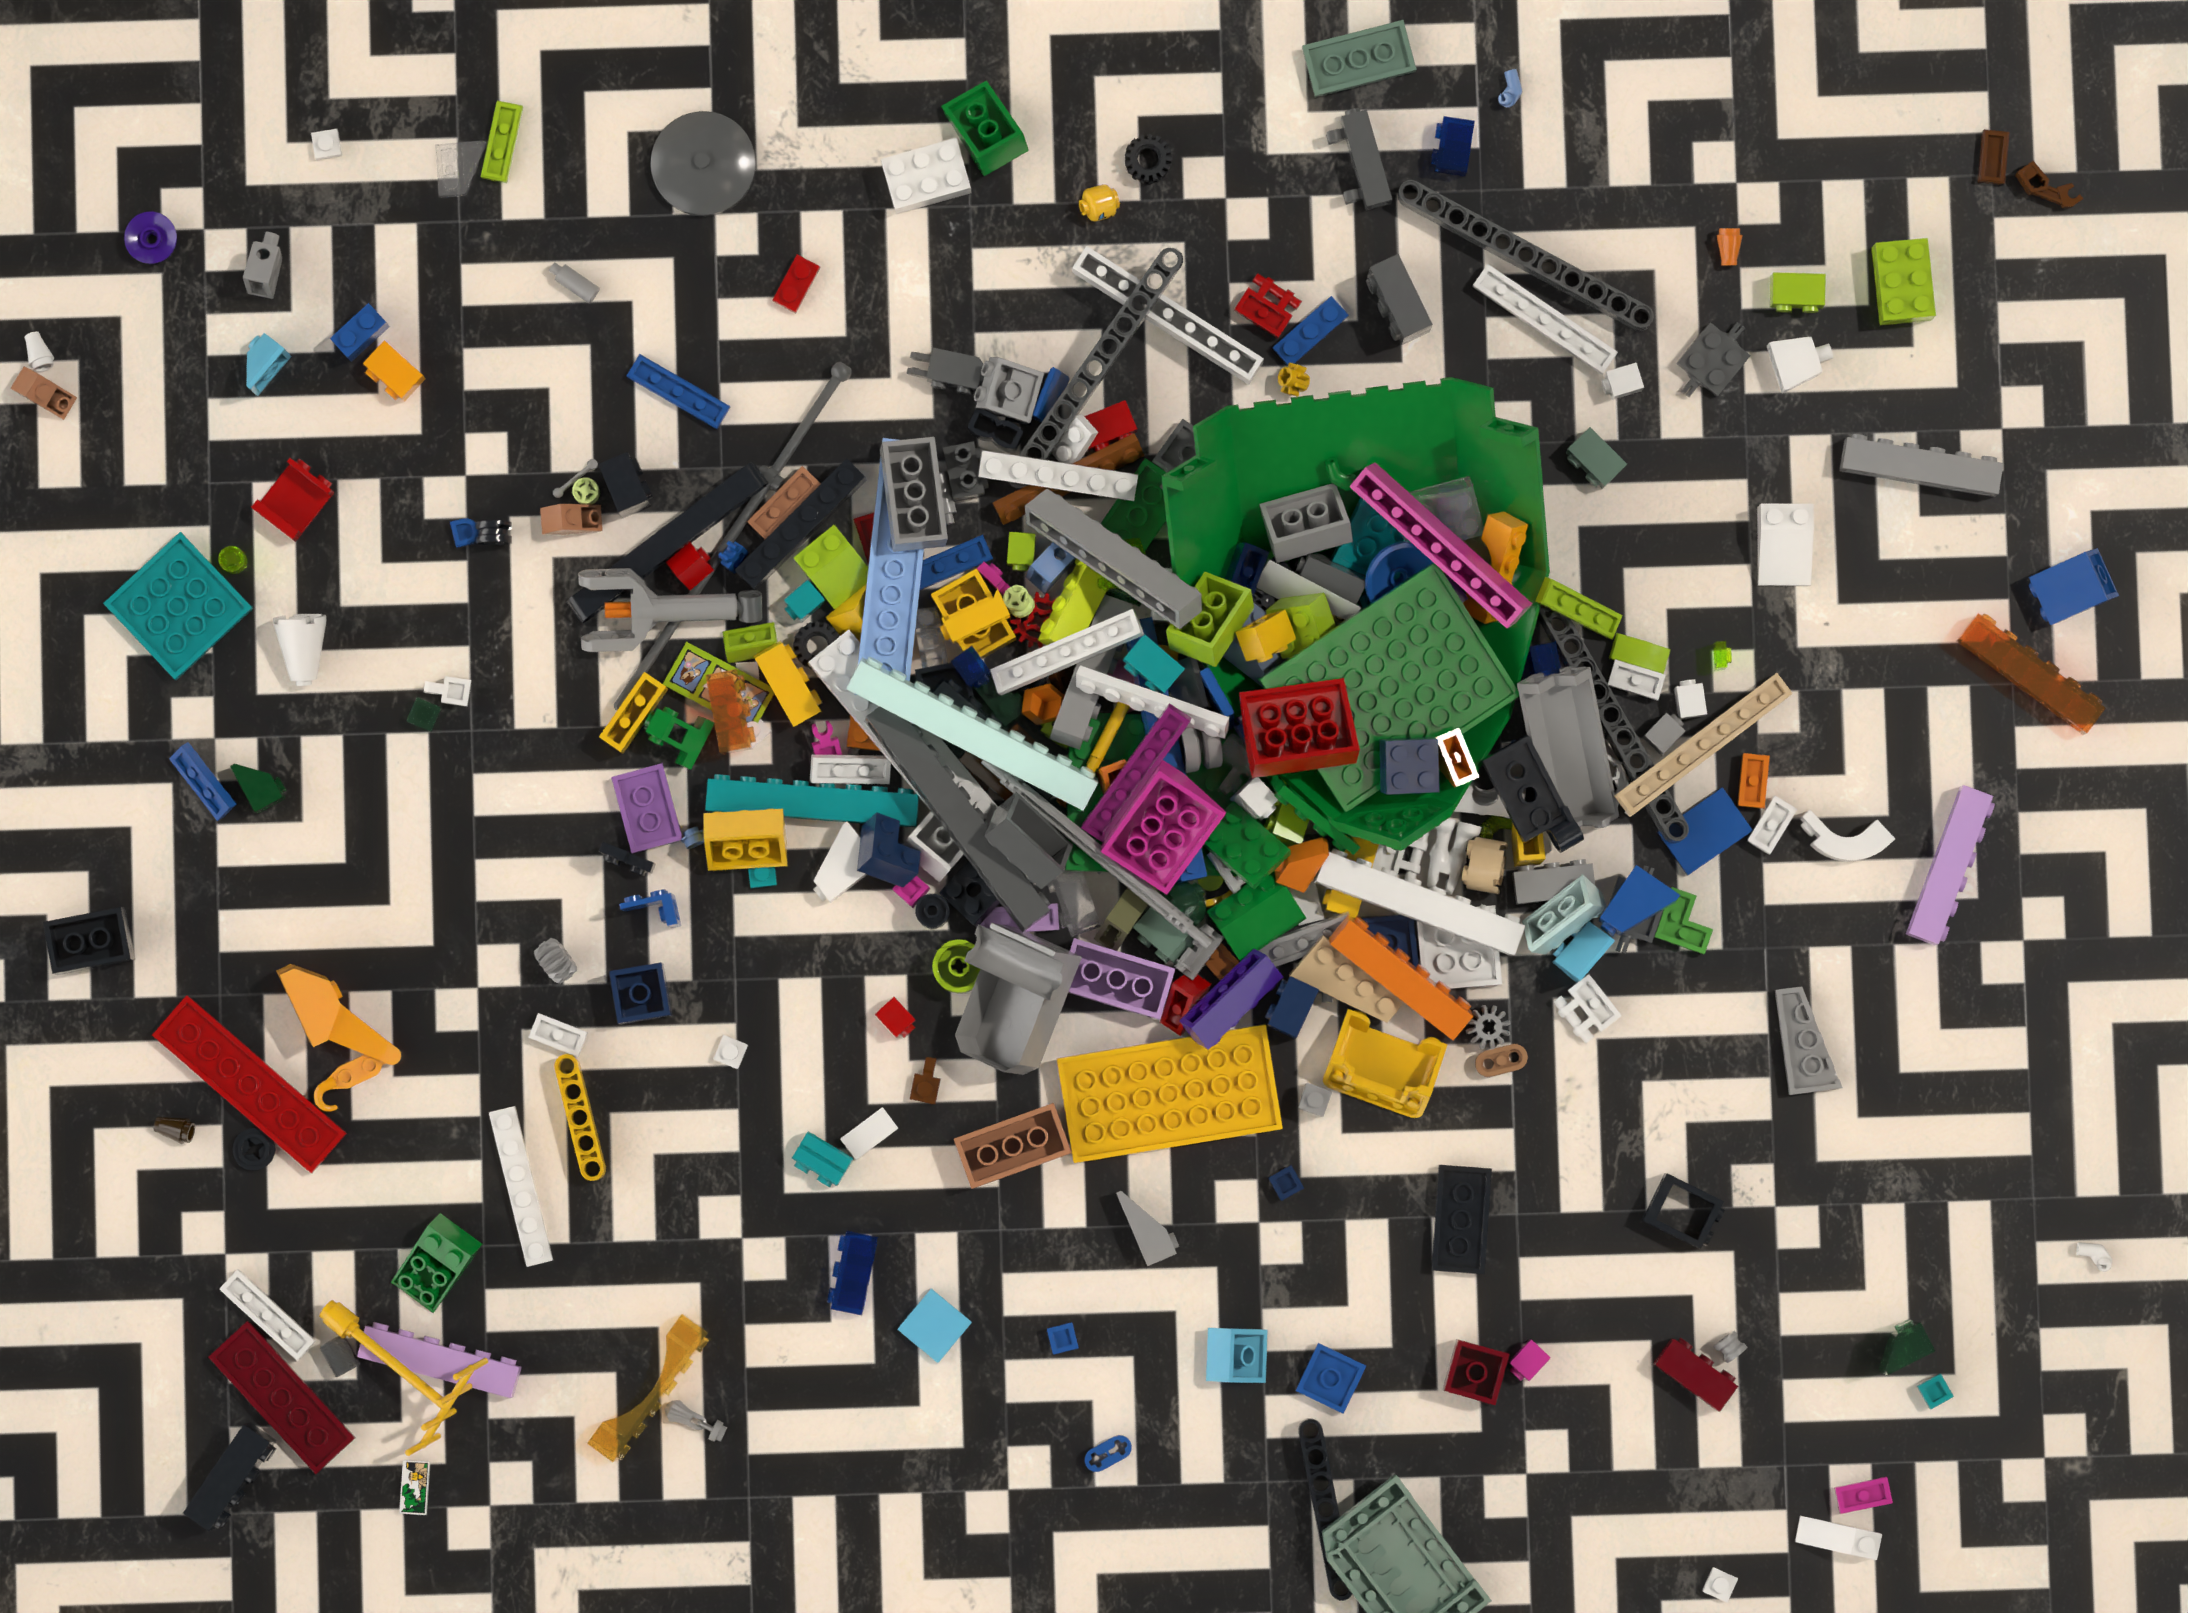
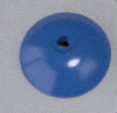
(1395, 558)

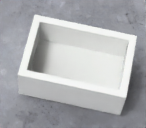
(926, 175)

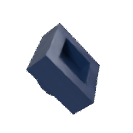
(1286, 1183)

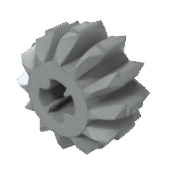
(555, 960)
(1497, 1028)

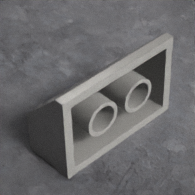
(1306, 522)

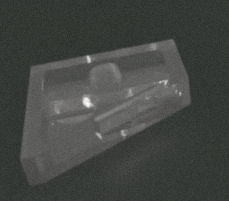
(457, 166)

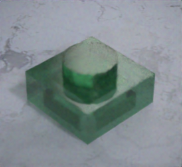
(424, 714)

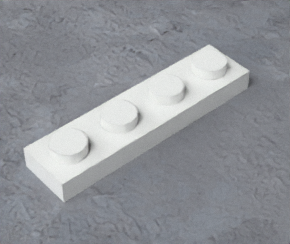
(267, 1314)

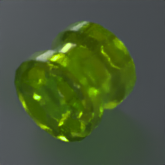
(229, 556)

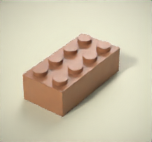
(1012, 1146)

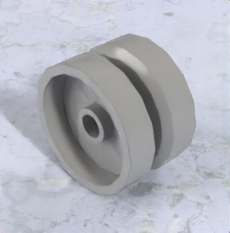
(1199, 748)

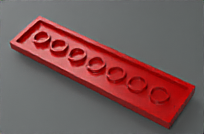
(249, 1084)

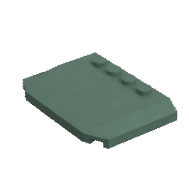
(1398, 1558)

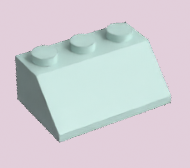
(1563, 915)

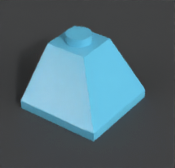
(264, 362)

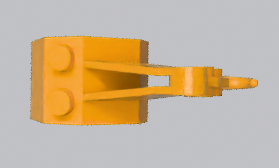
(327, 1019)

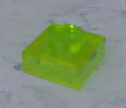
(1722, 655)

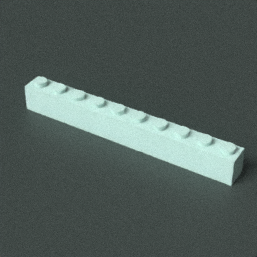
(973, 733)

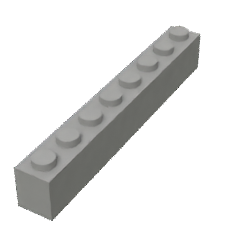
(1113, 558)

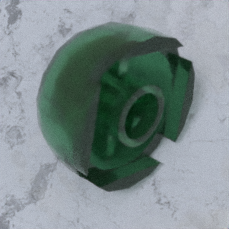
(1188, 900)

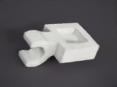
(453, 691)

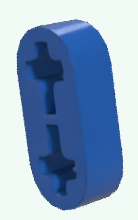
(1105, 1447)

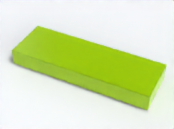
(502, 141)

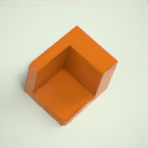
(1042, 703)

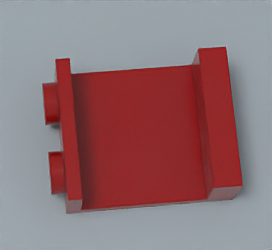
(294, 499)

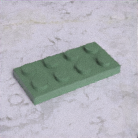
(1359, 58)

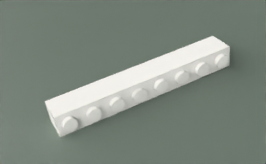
(1170, 317)
(1419, 903)

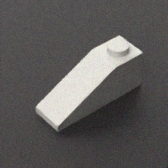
(1838, 1537)

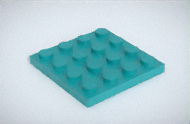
(178, 606)

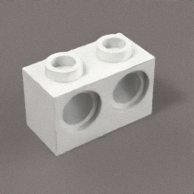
(1255, 799)

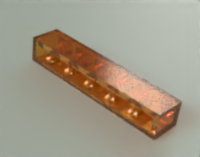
(2031, 674)

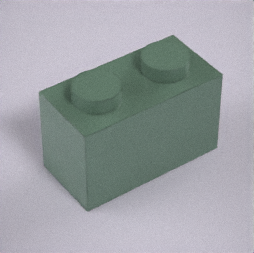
(1595, 458)
(1162, 935)

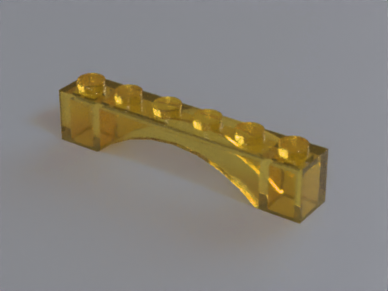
(681, 1343)

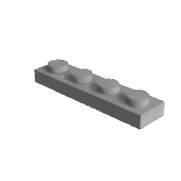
(1298, 942)

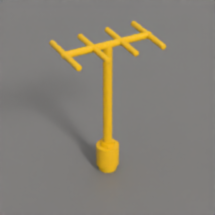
(345, 1324)

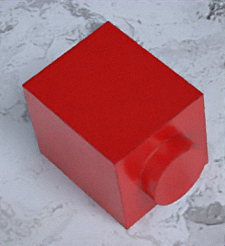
(690, 565)
(896, 1018)

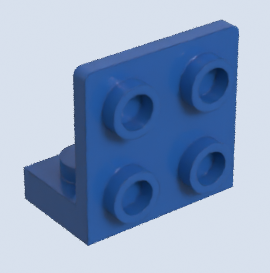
(668, 912)

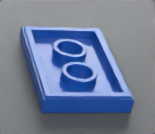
(1216, 696)
(1712, 829)

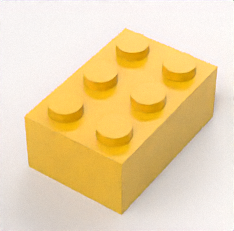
(963, 593)
(745, 839)

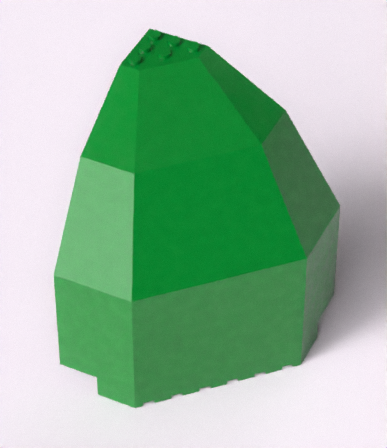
(1420, 440)

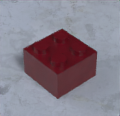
(1475, 1372)

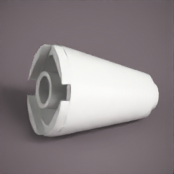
(301, 645)

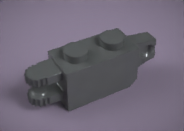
(949, 369)

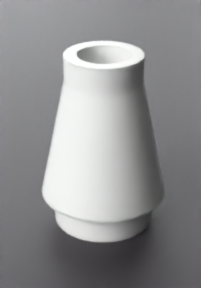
(38, 353)

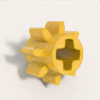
(1293, 379)

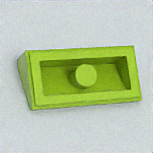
(748, 641)

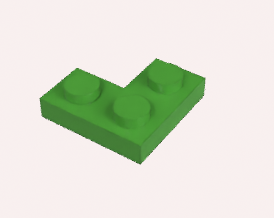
(1678, 930)

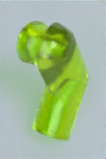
(1493, 824)

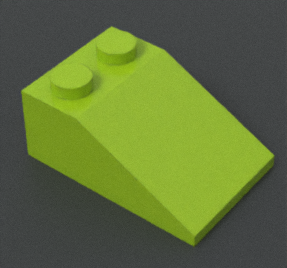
(833, 566)

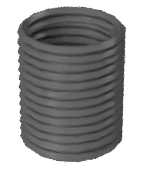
(339, 1356)

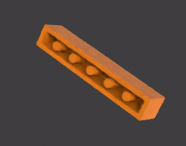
(1401, 977)

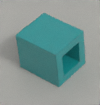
(803, 601)

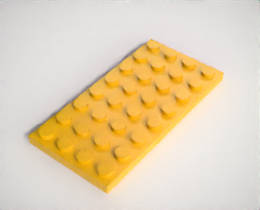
(1169, 1094)

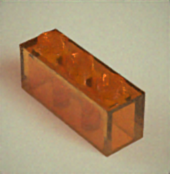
(730, 711)

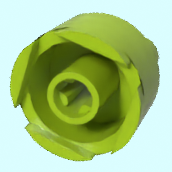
(943, 963)

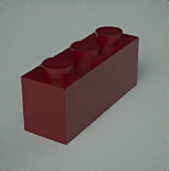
(1696, 1373)

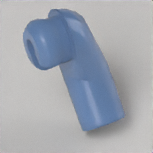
(1513, 89)

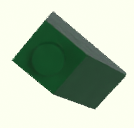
(259, 787)

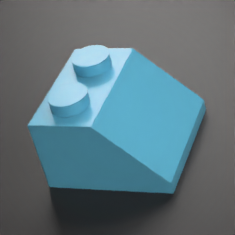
(1582, 951)
(1236, 1355)

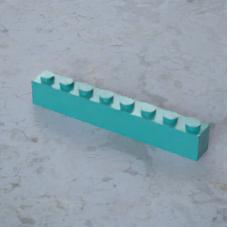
(811, 802)

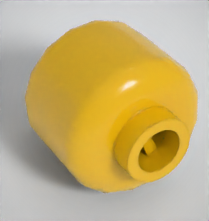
(1099, 202)

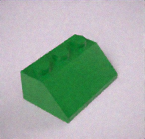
(1256, 916)

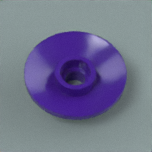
(141, 228)

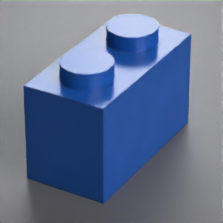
(359, 332)

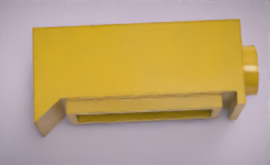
(974, 618)

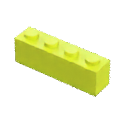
(1074, 606)

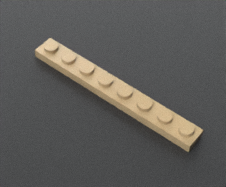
(1703, 744)

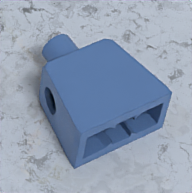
(1047, 569)

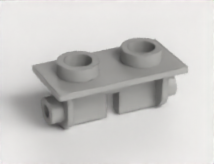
(1194, 959)

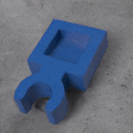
(733, 556)

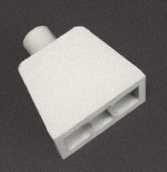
(1797, 361)

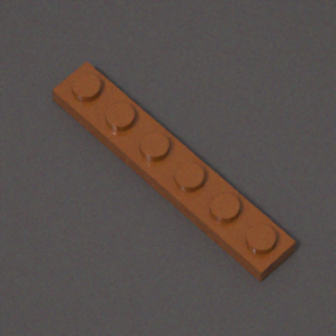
(1110, 458)

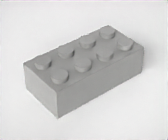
(913, 494)

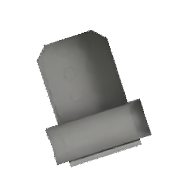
(1014, 997)

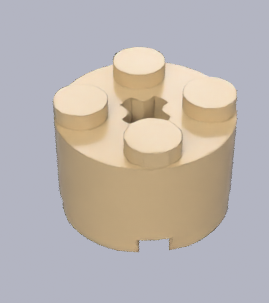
(1485, 865)

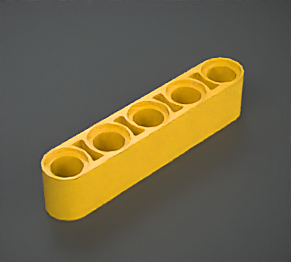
(588, 1128)

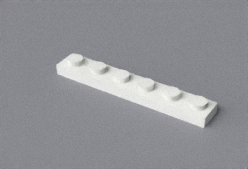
(1544, 319)
(1057, 475)
(1067, 652)
(1150, 701)
(521, 1186)

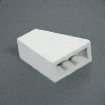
(840, 865)

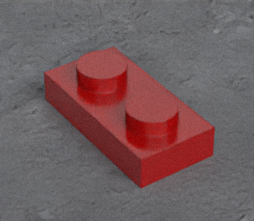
(796, 283)

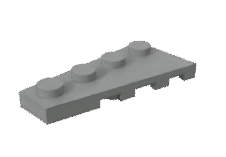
(1803, 1046)

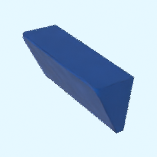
(1051, 391)

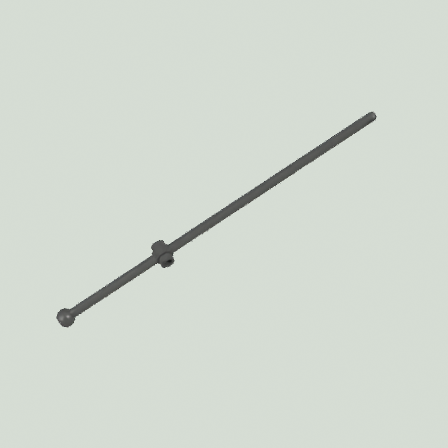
(840, 373)

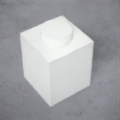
(1622, 381)
(1690, 700)

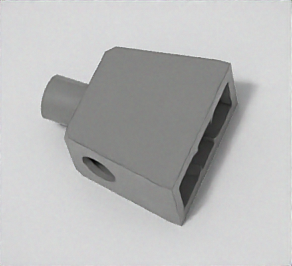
(263, 266)

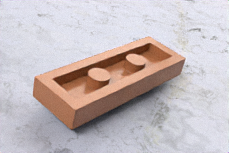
(783, 502)

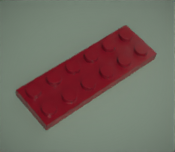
(282, 1397)

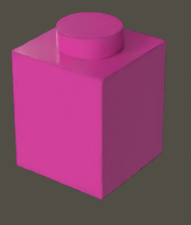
(1528, 1361)

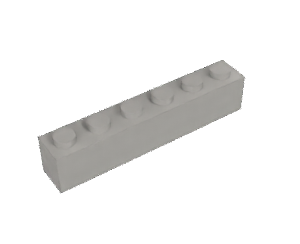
(1921, 466)
(1077, 706)

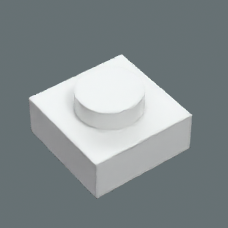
(326, 144)
(730, 1052)
(1720, 1584)

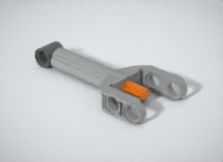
(648, 609)

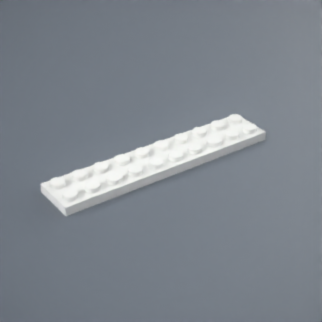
(836, 667)

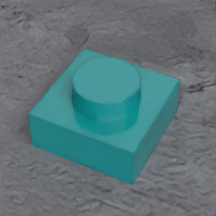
(762, 877)
(1935, 1391)

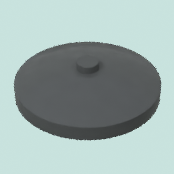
(703, 163)

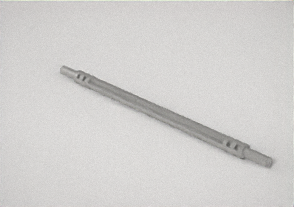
(1093, 849)

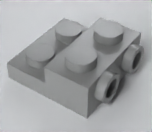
(1008, 389)

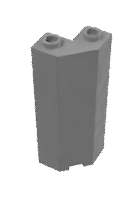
(1569, 738)

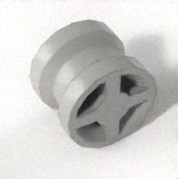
(1730, 1346)

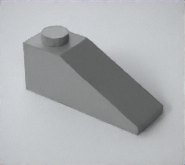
(1150, 1235)

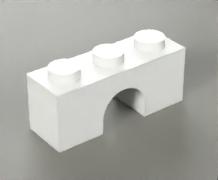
(1483, 801)

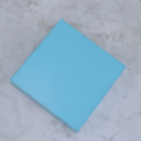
(934, 1325)

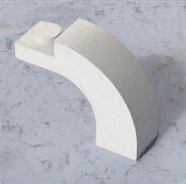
(1846, 849)

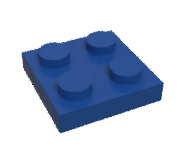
(1330, 1378)

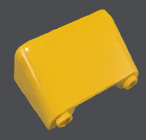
(1383, 1067)

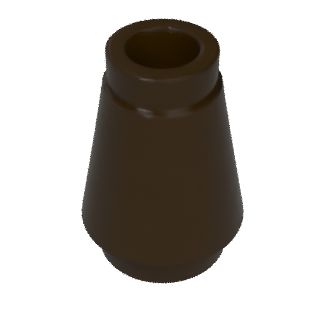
(177, 1129)

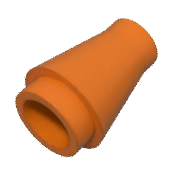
(1729, 245)

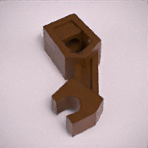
(2057, 195)

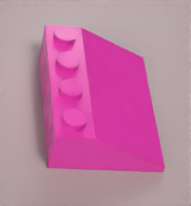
(1163, 828)

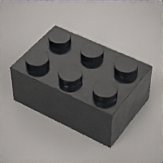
(89, 941)

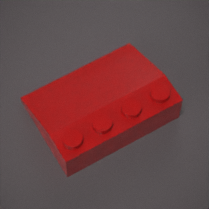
(1298, 728)

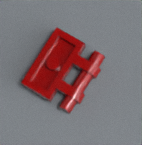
(1262, 311)

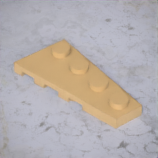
(1344, 980)

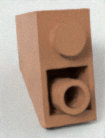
(43, 392)
(571, 519)

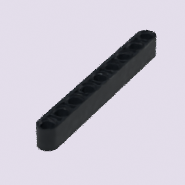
(675, 536)

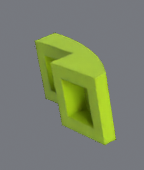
(1639, 653)

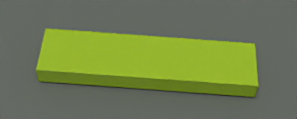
(1578, 608)

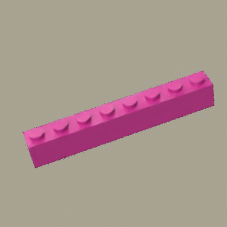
(1440, 545)

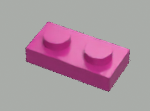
(1863, 1495)

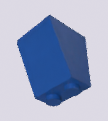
(2073, 586)
(1636, 902)

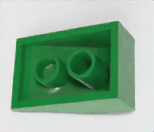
(985, 128)

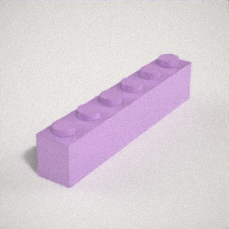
(1949, 865)
(442, 1361)

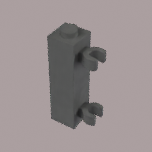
(1365, 159)

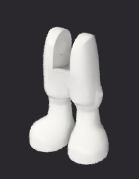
(1450, 862)

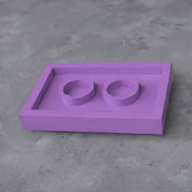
(647, 808)

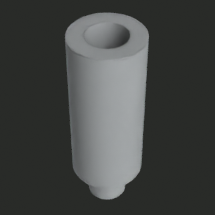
(575, 282)
(948, 501)

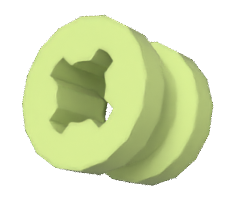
(583, 488)
(1018, 595)

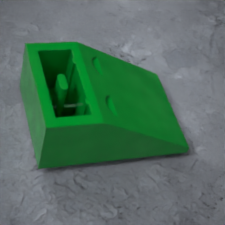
(436, 1262)

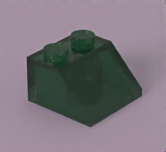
(1905, 1346)

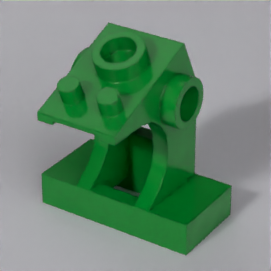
(659, 725)

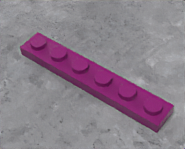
(1136, 772)

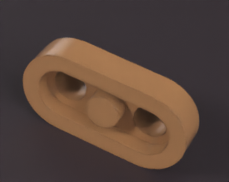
(1501, 1060)

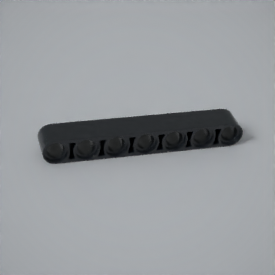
(1321, 1496)

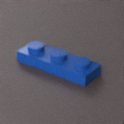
(1310, 331)
(202, 781)

